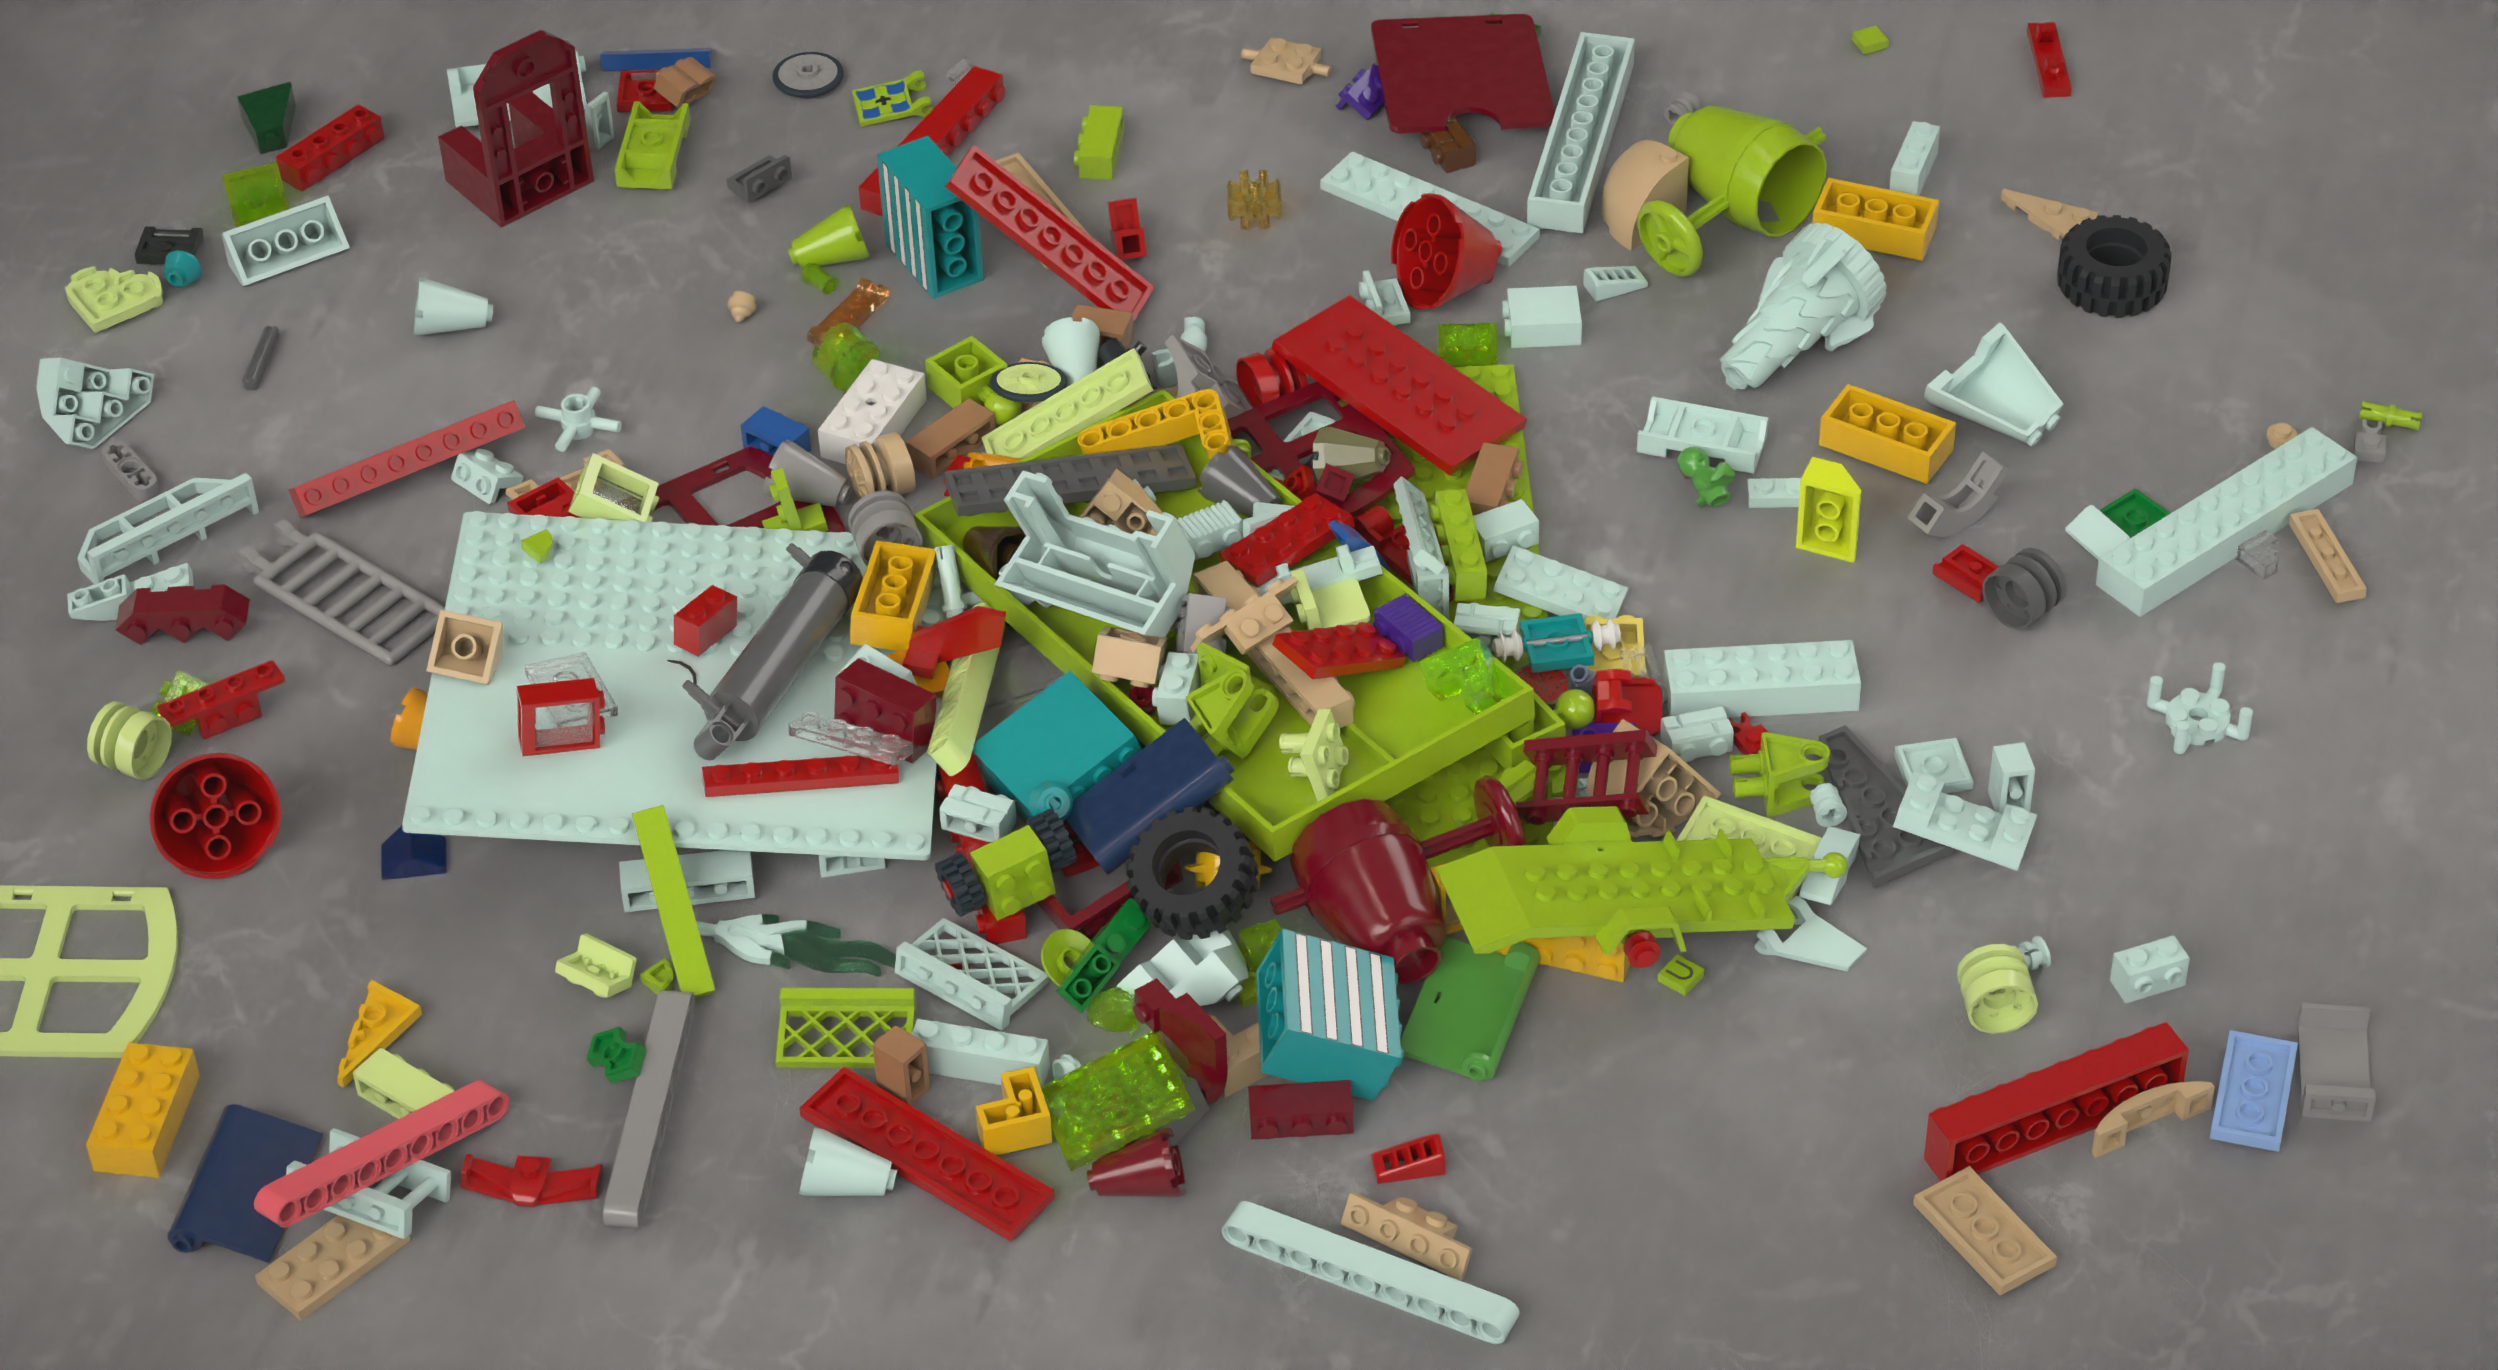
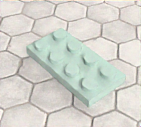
(1557, 586)

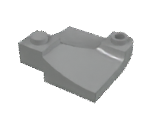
(1197, 374)

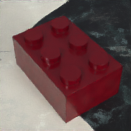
(886, 704)

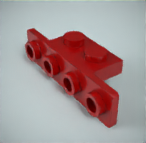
(223, 702)

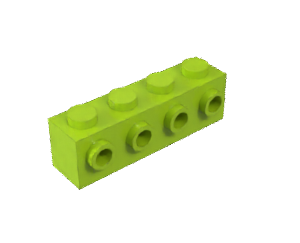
(1459, 544)

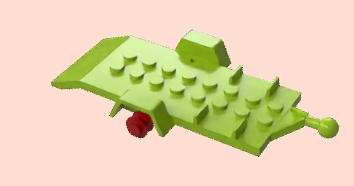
(1622, 889)

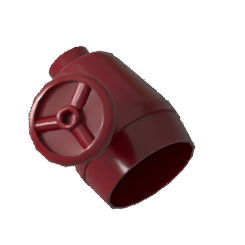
(1372, 880)

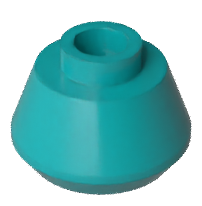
(182, 268)
(1045, 794)

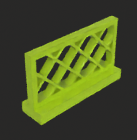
(847, 1006)

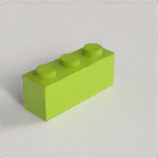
(1099, 142)

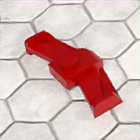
(530, 1181)

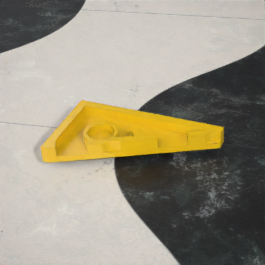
(378, 1025)

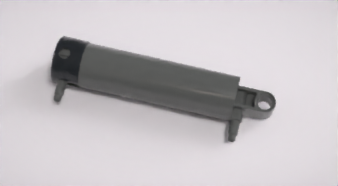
(777, 651)

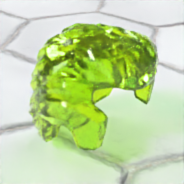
(1113, 1011)

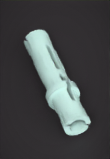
(950, 581)

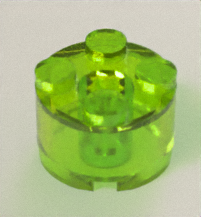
(844, 355)

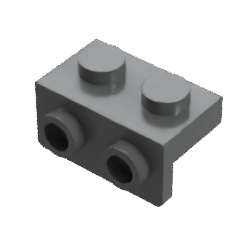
(760, 177)

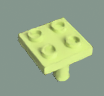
(1321, 754)

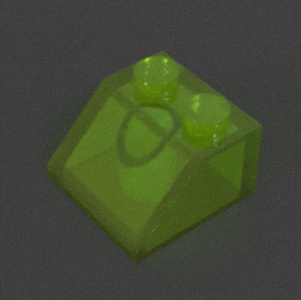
(254, 193)

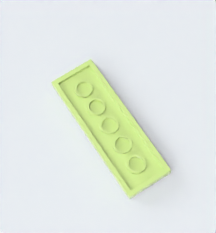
(1072, 408)

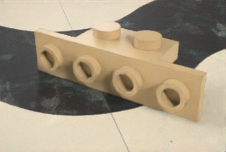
(1254, 622)
(1409, 1231)

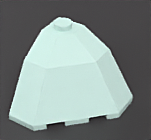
(1201, 967)

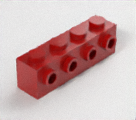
(330, 147)

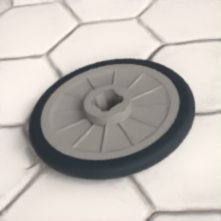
(808, 74)

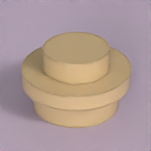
(2280, 434)

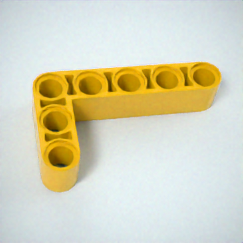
(1164, 424)

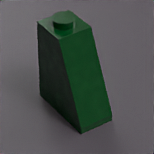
(269, 116)

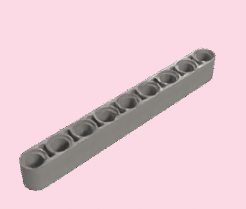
(649, 1110)

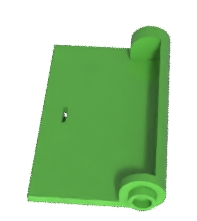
(1475, 1008)

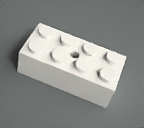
(875, 405)

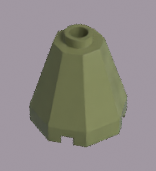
(1350, 453)

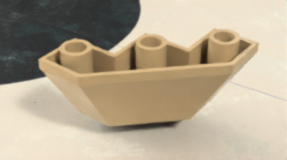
(1122, 505)

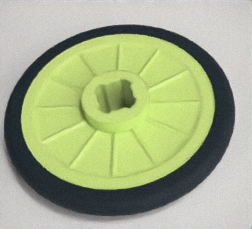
(1028, 381)

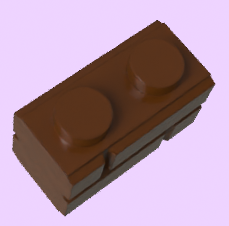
(1450, 148)

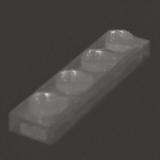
(850, 738)

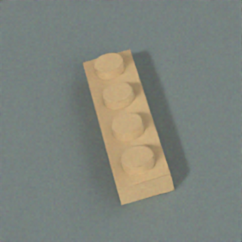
(2327, 556)

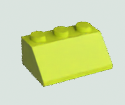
(1828, 511)

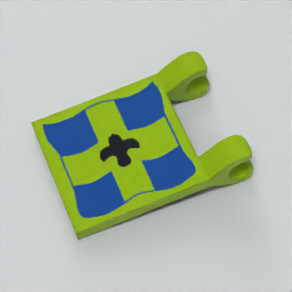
(891, 100)

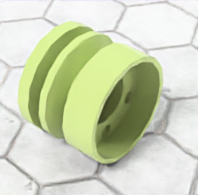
(129, 740)
(1997, 988)

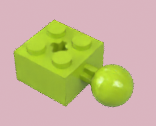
(966, 373)
(1572, 711)

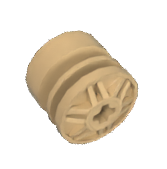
(880, 469)

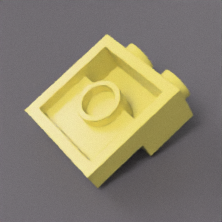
(1631, 636)

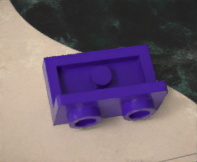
(1365, 94)

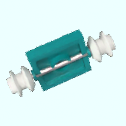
(1556, 642)

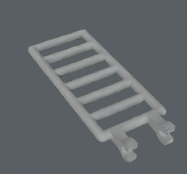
(300, 546)

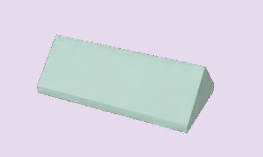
(284, 241)

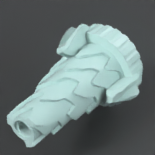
(1815, 290)

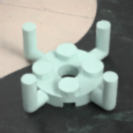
(2197, 704)

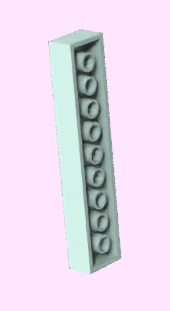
(1580, 133)
(2212, 526)

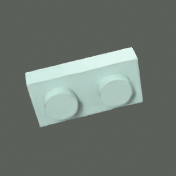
(1773, 492)

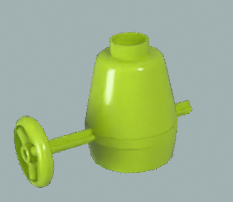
(1732, 165)

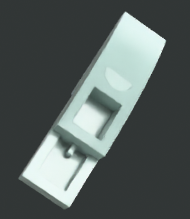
(103, 599)

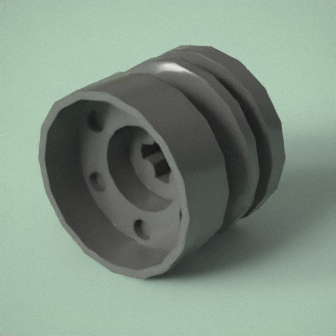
(2024, 588)

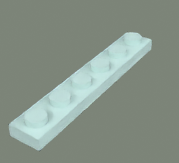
(1418, 526)

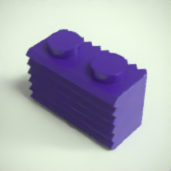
(1408, 627)

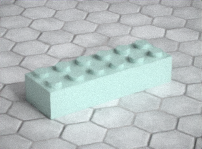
(1763, 679)

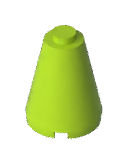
(830, 241)

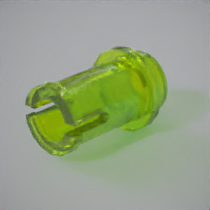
(814, 275)

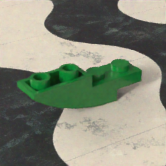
(1103, 956)

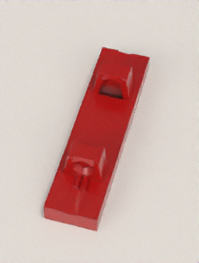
(2049, 60)

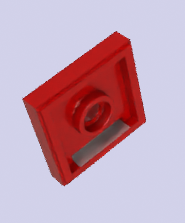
(639, 87)

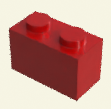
(705, 620)

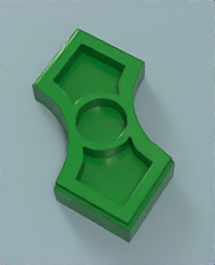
(620, 1058)

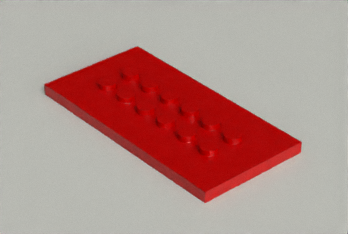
(1399, 384)

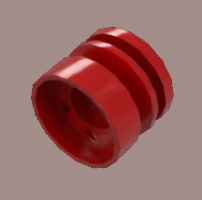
(1267, 377)

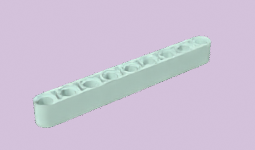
(1371, 1272)

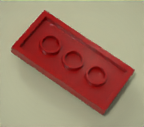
(1285, 539)
(1339, 650)

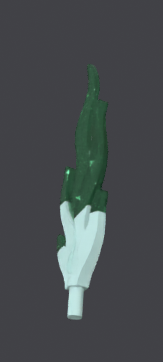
(766, 942)

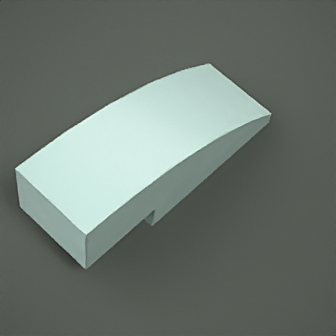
(1819, 886)

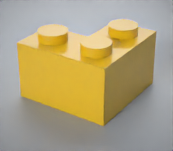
(1018, 1119)

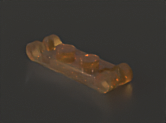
(852, 310)

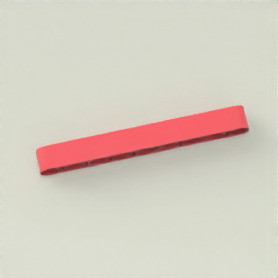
(381, 1153)

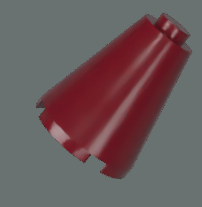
(1140, 1169)

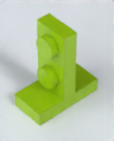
(802, 519)

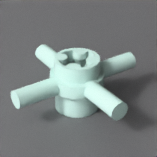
(577, 418)

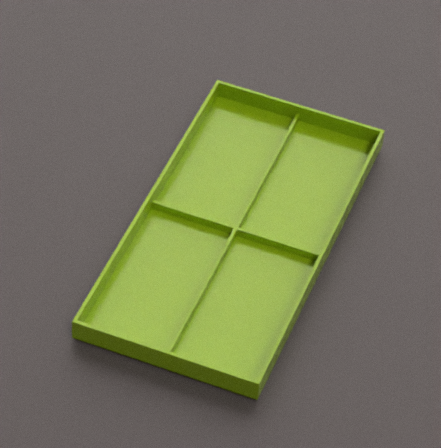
(1398, 724)

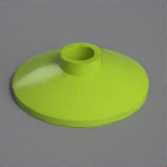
(1061, 948)

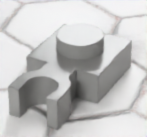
(2370, 444)

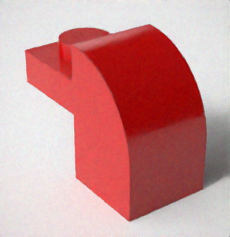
(1125, 230)

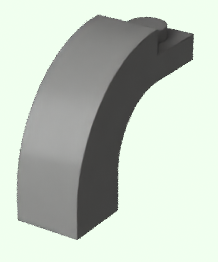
(1965, 504)

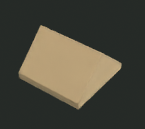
(466, 647)

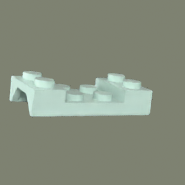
(1717, 431)
(1964, 824)

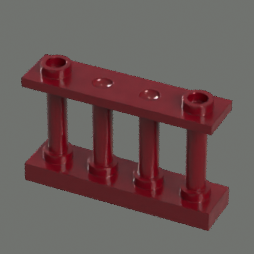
(1584, 749)

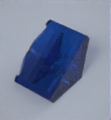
(413, 855)

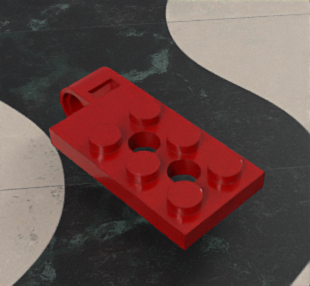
(1390, 543)

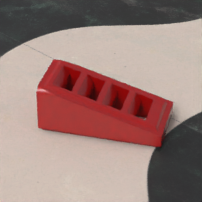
(1426, 1149)

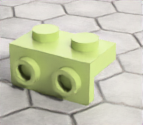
(598, 967)

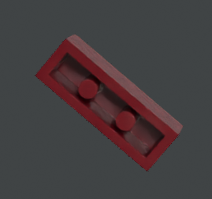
(1300, 1109)

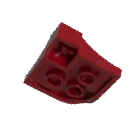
(1189, 1034)

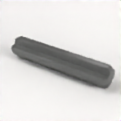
(260, 357)

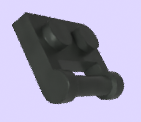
(158, 243)

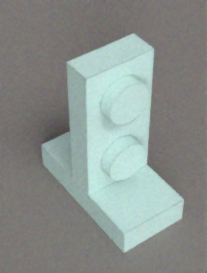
(1431, 587)

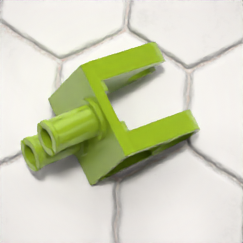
(1230, 716)
(1781, 772)

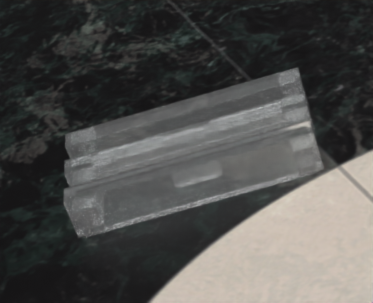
(1637, 653)

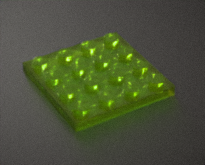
(1115, 1100)

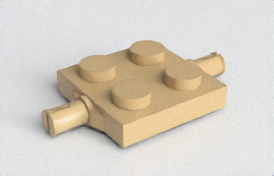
(1286, 61)

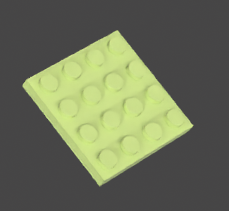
(1769, 836)

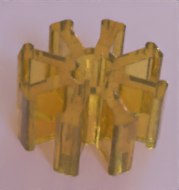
(1254, 199)

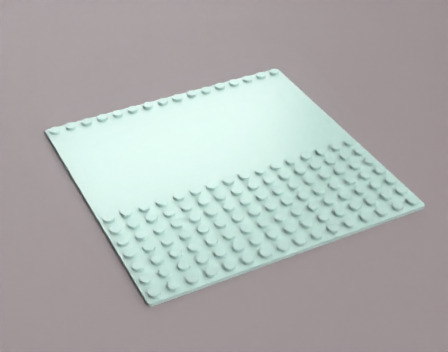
(616, 597)

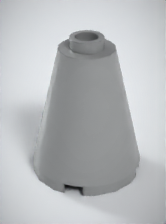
(808, 477)

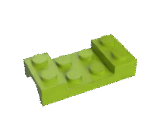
(651, 148)

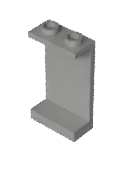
(2334, 1062)

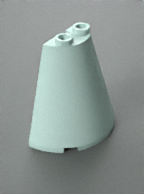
(1999, 390)

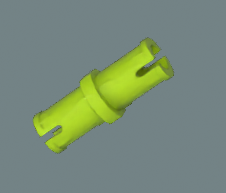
(2390, 415)

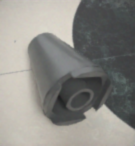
(1237, 481)

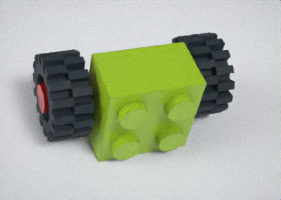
(1009, 870)

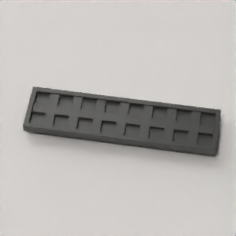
(1072, 477)

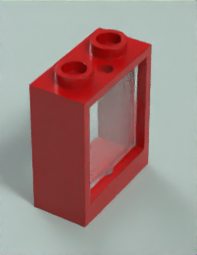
(559, 716)

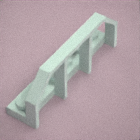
(219, 500)

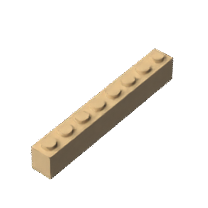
(1297, 687)

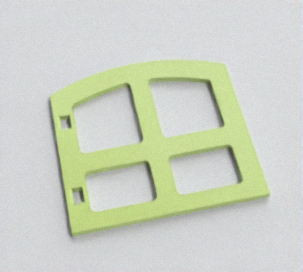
(46, 968)

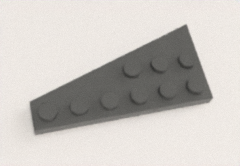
(1872, 806)

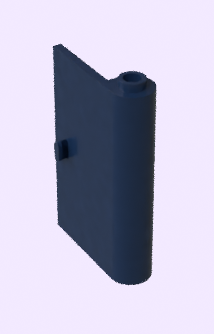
(1162, 777)
(238, 1161)

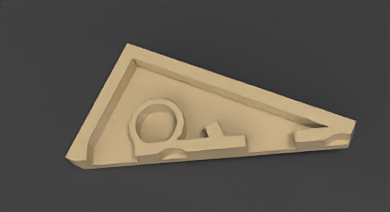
(2046, 213)

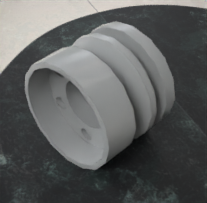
(882, 518)

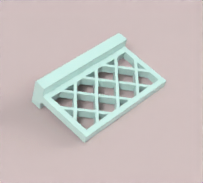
(961, 986)

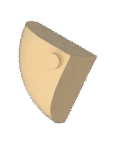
(1642, 175)
(1665, 784)

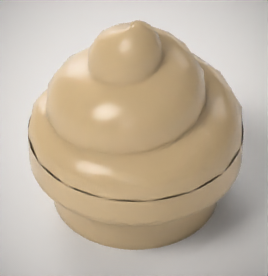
(741, 305)

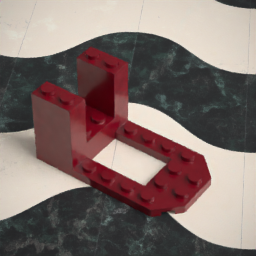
(549, 142)

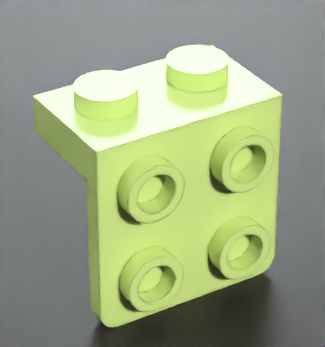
(1329, 605)

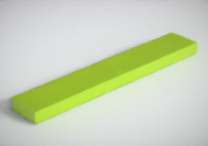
(673, 901)

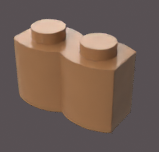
(684, 81)

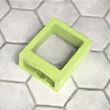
(613, 492)

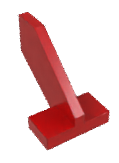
(953, 638)

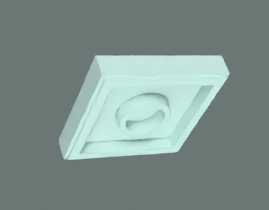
(1938, 759)

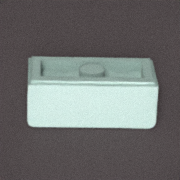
(2096, 532)

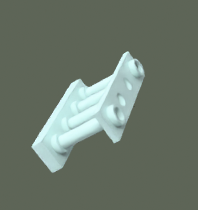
(379, 1209)

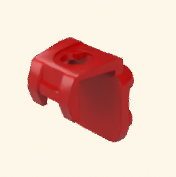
(1627, 698)

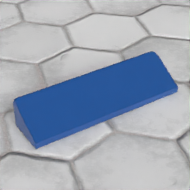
(651, 58)

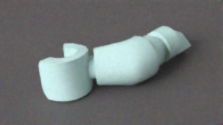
(1163, 362)

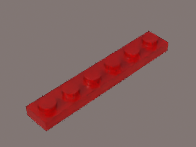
(796, 775)

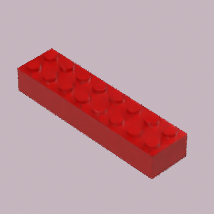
(2051, 1103)

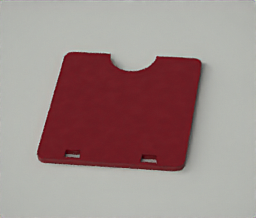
(1461, 68)

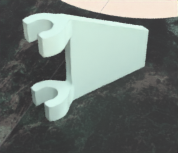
(1812, 942)

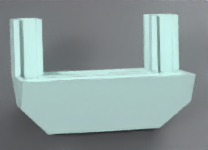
(1097, 567)

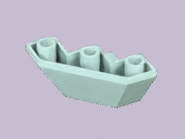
(89, 401)

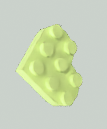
(112, 296)

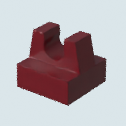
(1334, 483)

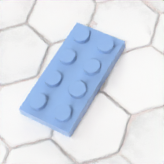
(2254, 1090)

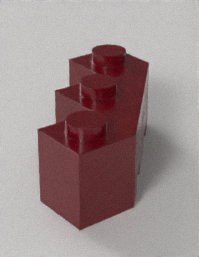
(182, 612)

